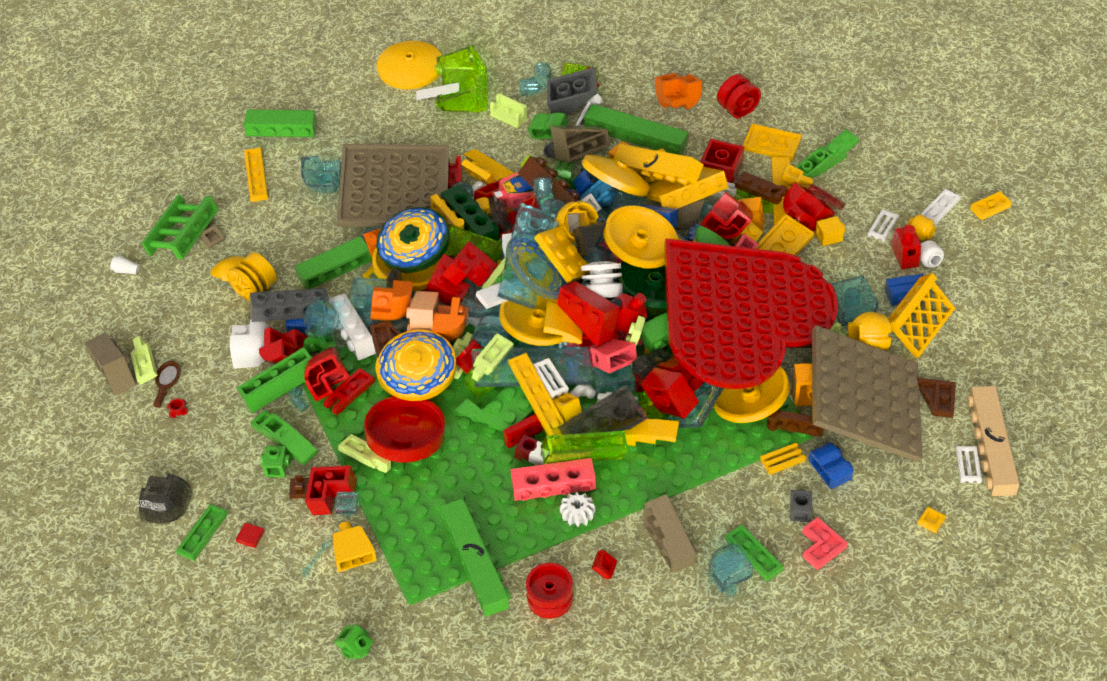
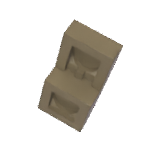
(211, 235)

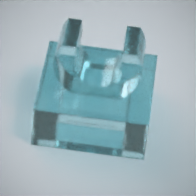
(346, 503)

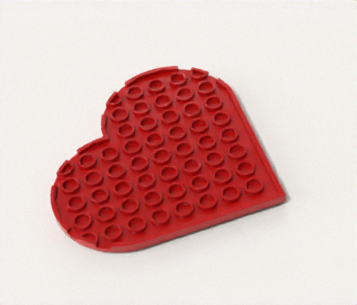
(740, 309)

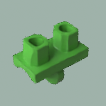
(314, 344)

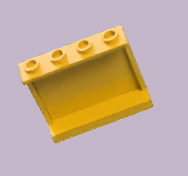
(677, 195)

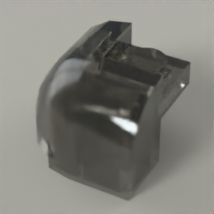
(164, 499)

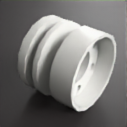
(602, 277)

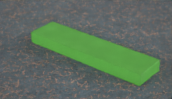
(564, 169)

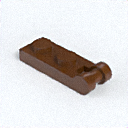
(761, 188)
(793, 423)

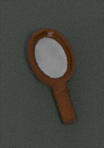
(167, 377)

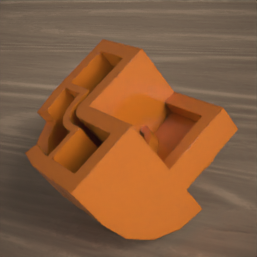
(678, 90)
(391, 303)
(450, 320)

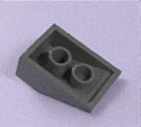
(571, 91)

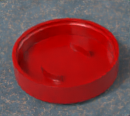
(404, 429)

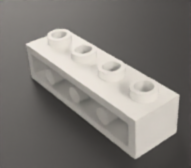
(352, 328)

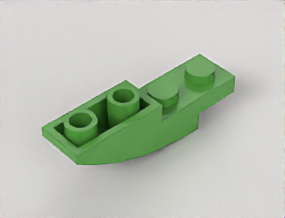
(830, 155)
(284, 435)

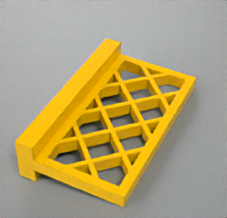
(911, 304)

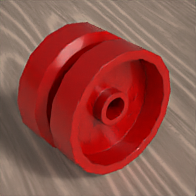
(738, 96)
(549, 590)

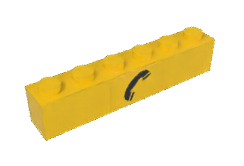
(660, 164)

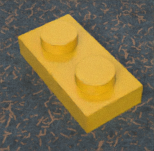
(990, 205)

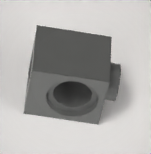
(802, 512)

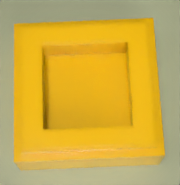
(931, 519)

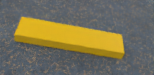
(256, 174)

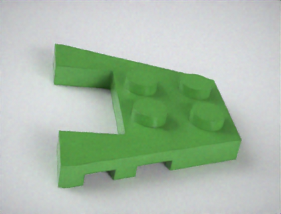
(503, 411)

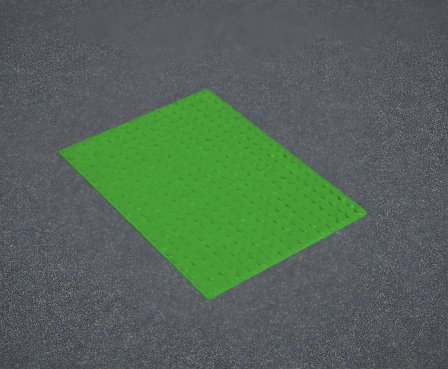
(477, 466)

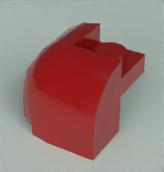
(805, 206)
(727, 217)
(279, 345)
(323, 372)

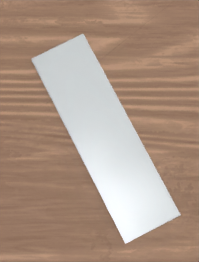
(432, 92)

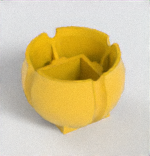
(586, 214)
(871, 329)

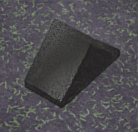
(587, 237)

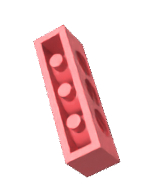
(553, 479)

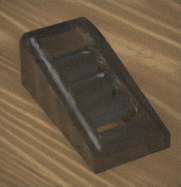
(639, 364)

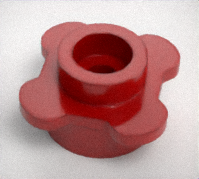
(177, 403)

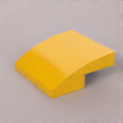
(560, 323)

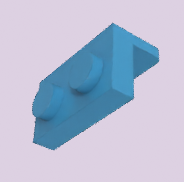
(602, 192)

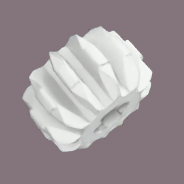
(577, 509)

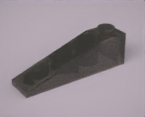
(613, 413)

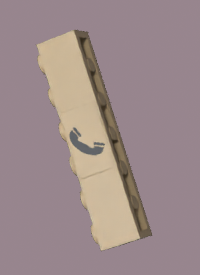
(993, 441)

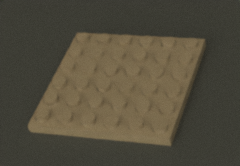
(387, 180)
(865, 394)

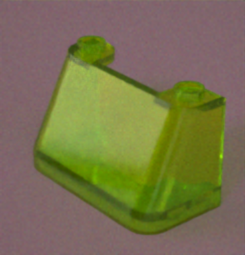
(471, 73)

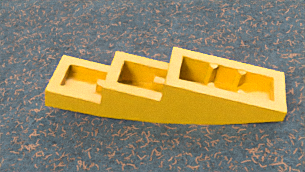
(652, 430)

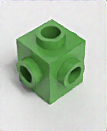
(275, 461)
(354, 642)

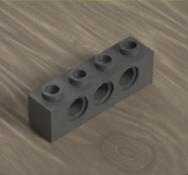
(283, 304)

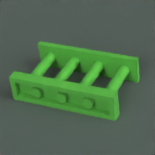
(188, 234)

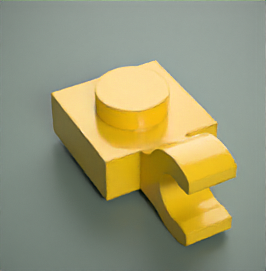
(792, 174)

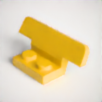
(484, 168)

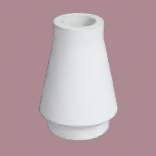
(123, 265)

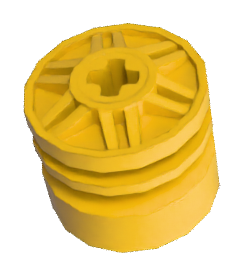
(251, 275)

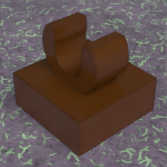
(298, 487)

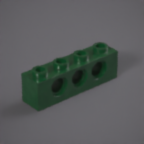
(469, 210)

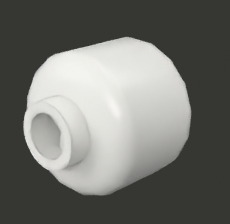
(931, 254)

